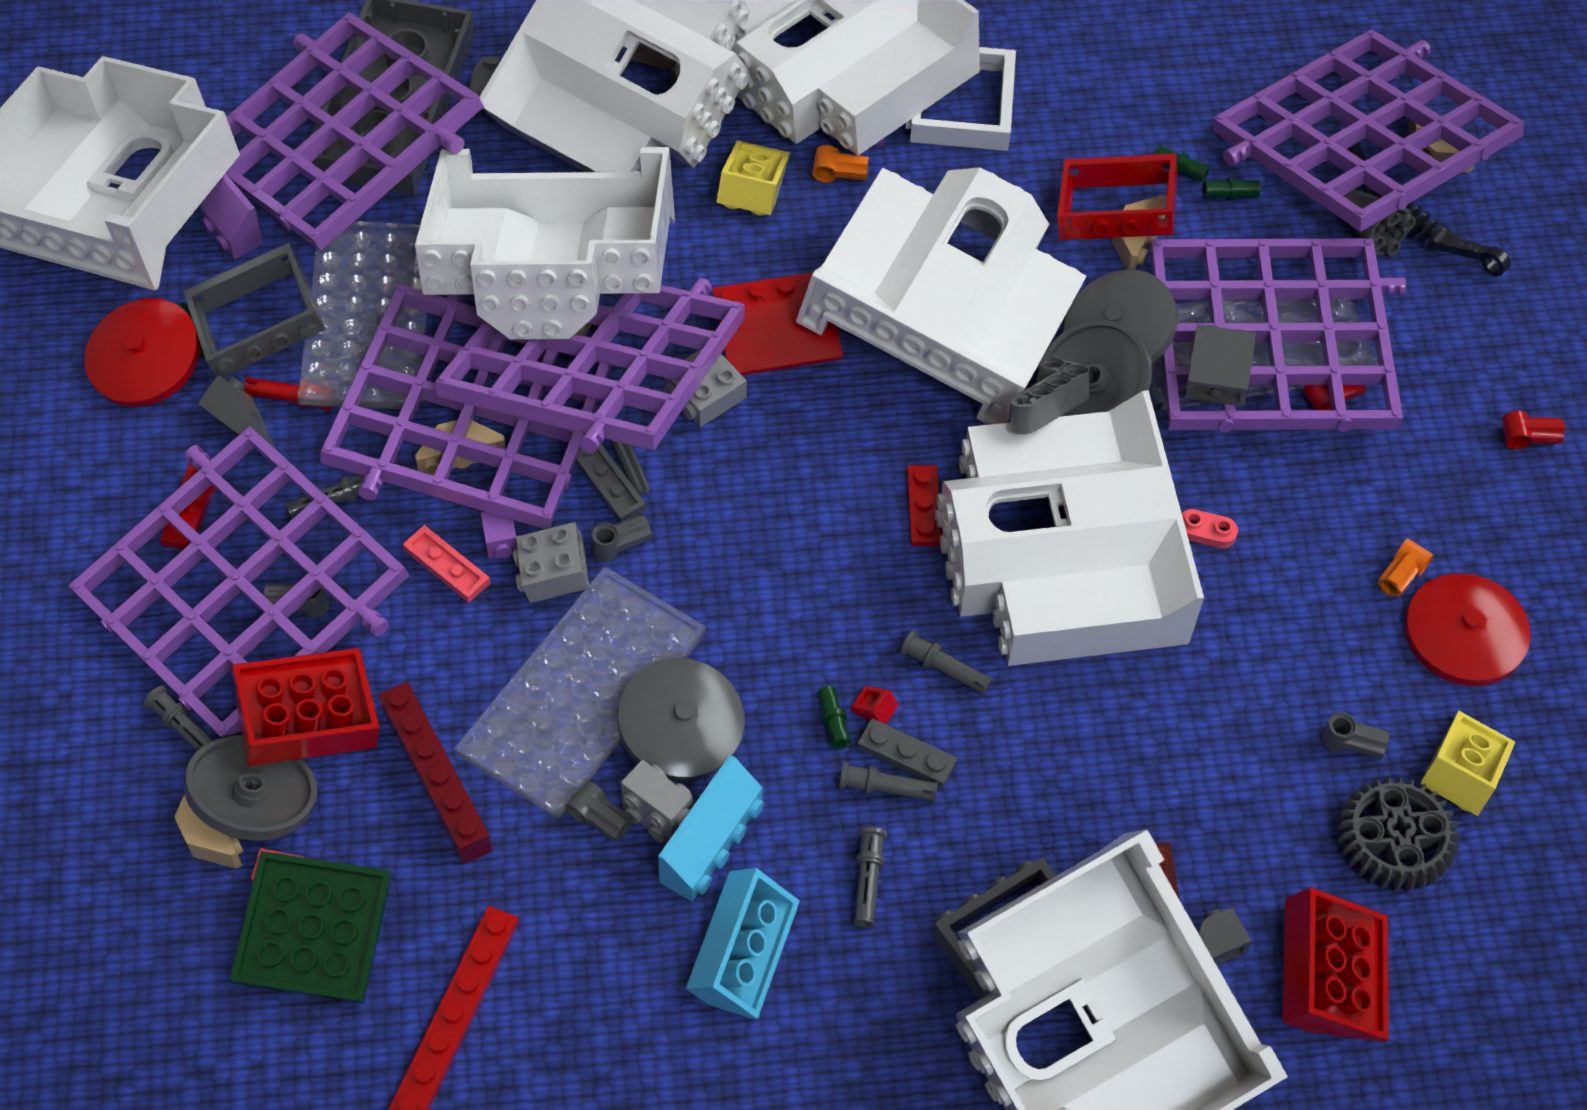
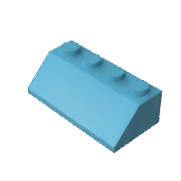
(710, 830)
(743, 943)

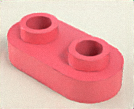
(1207, 528)

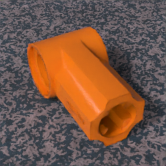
(831, 164)
(1407, 563)

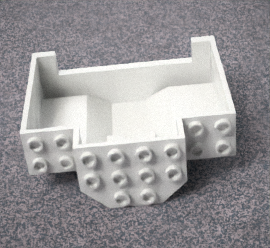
(862, 72)
(568, 91)
(68, 140)
(544, 242)
(936, 306)
(1104, 576)
(1128, 952)

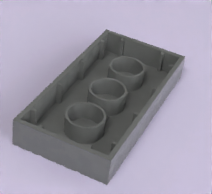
(431, 32)

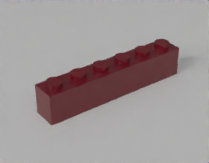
(435, 773)

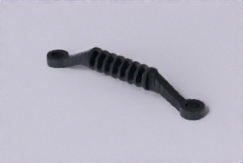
(1444, 239)

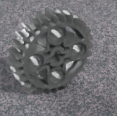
(1396, 836)

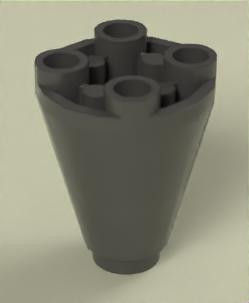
(1387, 232)

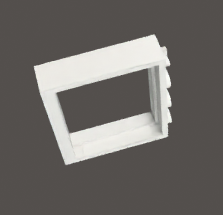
(973, 134)

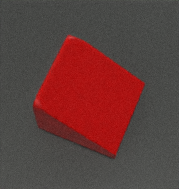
(875, 704)

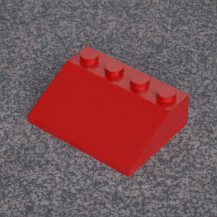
(769, 334)
(304, 706)
(1335, 967)

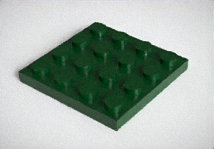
(311, 927)

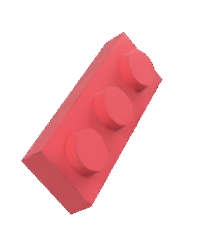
(446, 564)

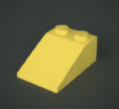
(752, 178)
(1468, 763)

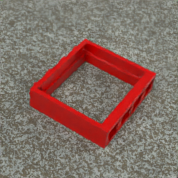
(1117, 172)

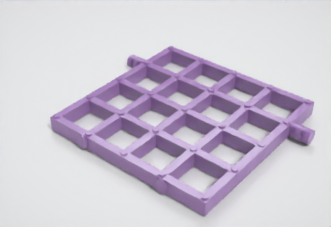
(1366, 126)
(338, 127)
(1275, 333)
(598, 348)
(452, 444)
(238, 580)

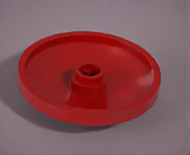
(142, 352)
(1467, 629)

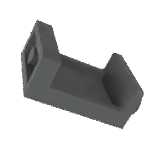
(1220, 365)

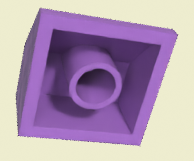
(231, 219)

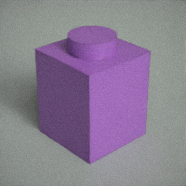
(498, 535)

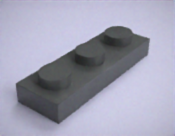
(611, 484)
(907, 753)

